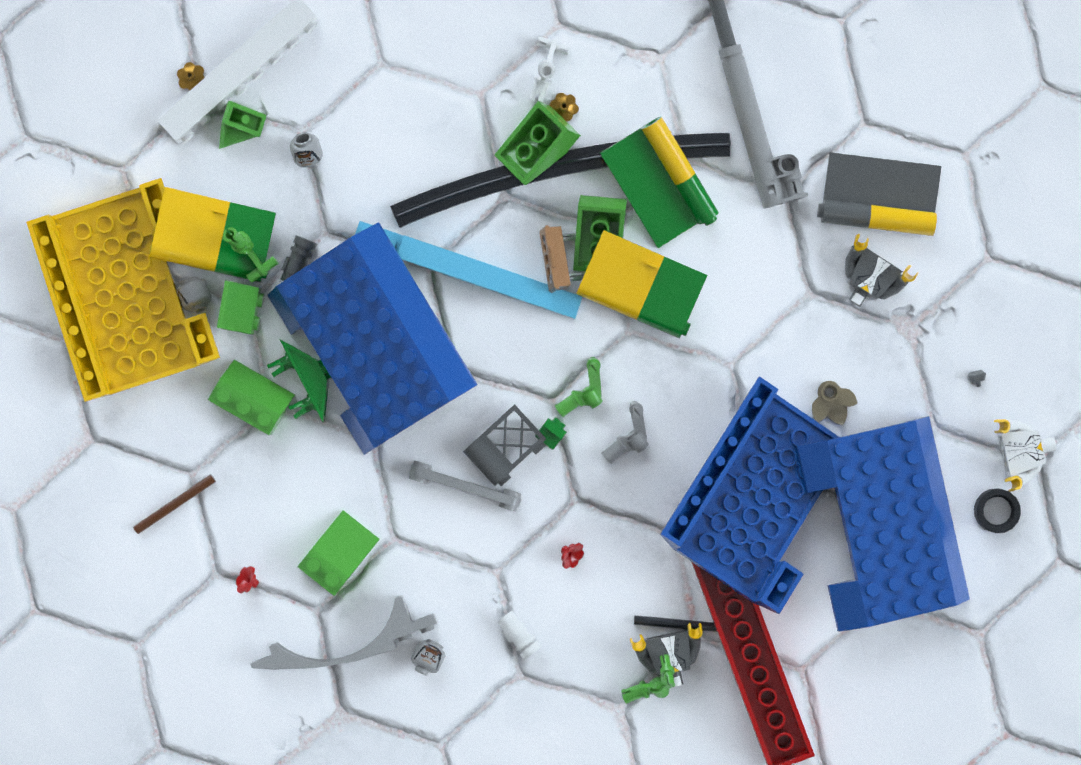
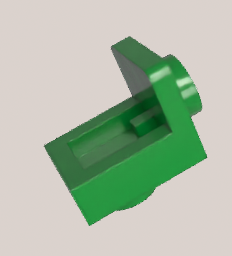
(553, 432)

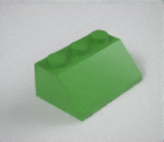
(251, 397)

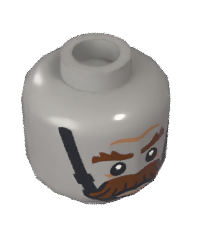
(306, 150)
(194, 294)
(428, 657)

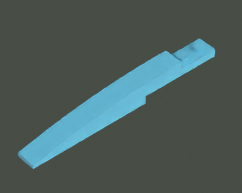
(481, 274)

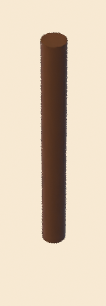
(174, 504)

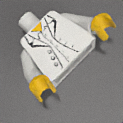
(1022, 451)

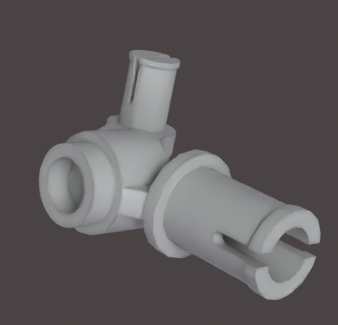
(634, 440)

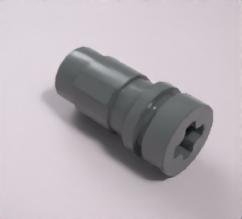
(299, 256)

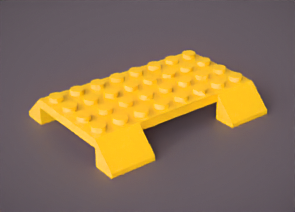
(113, 298)

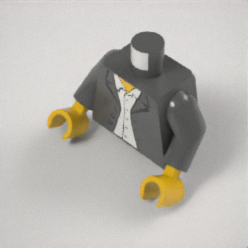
(872, 274)
(679, 645)

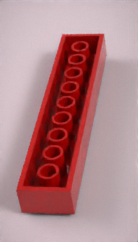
(756, 672)

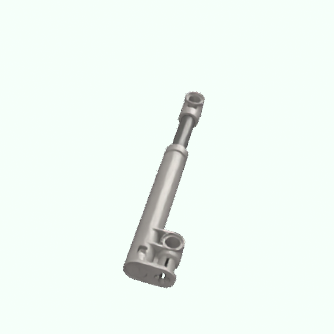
(772, 181)

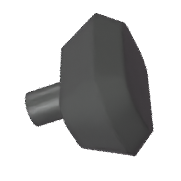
(977, 377)

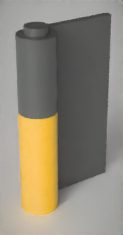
(880, 194)

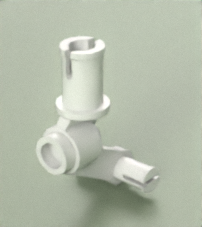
(546, 67)

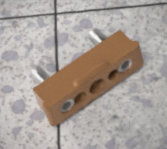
(555, 258)

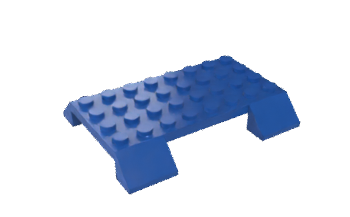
(373, 336)
(750, 499)
(892, 523)

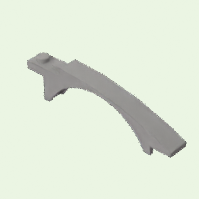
(398, 626)

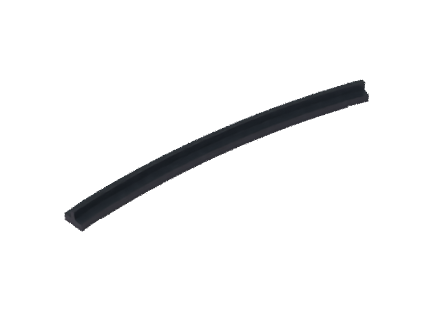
(502, 179)

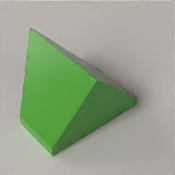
(240, 124)

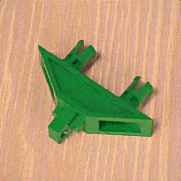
(312, 375)

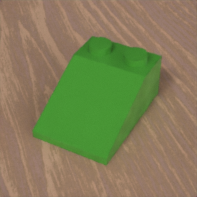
(537, 143)
(592, 218)
(240, 308)
(338, 553)

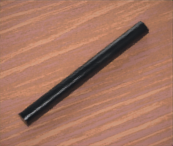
(673, 623)

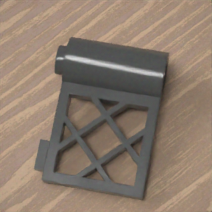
(494, 462)

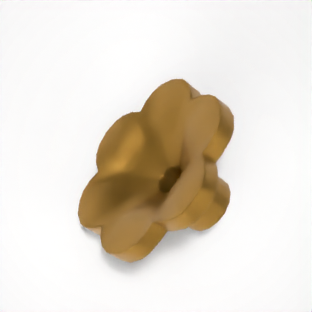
(197, 75)
(570, 109)

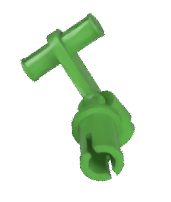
(241, 243)
(589, 395)
(658, 686)

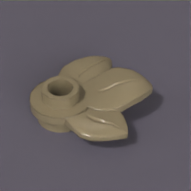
(834, 406)

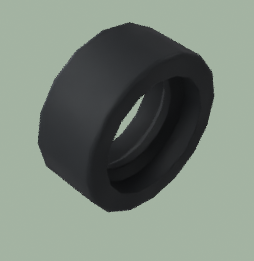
(1000, 528)

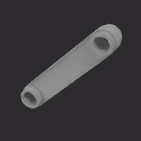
(422, 473)

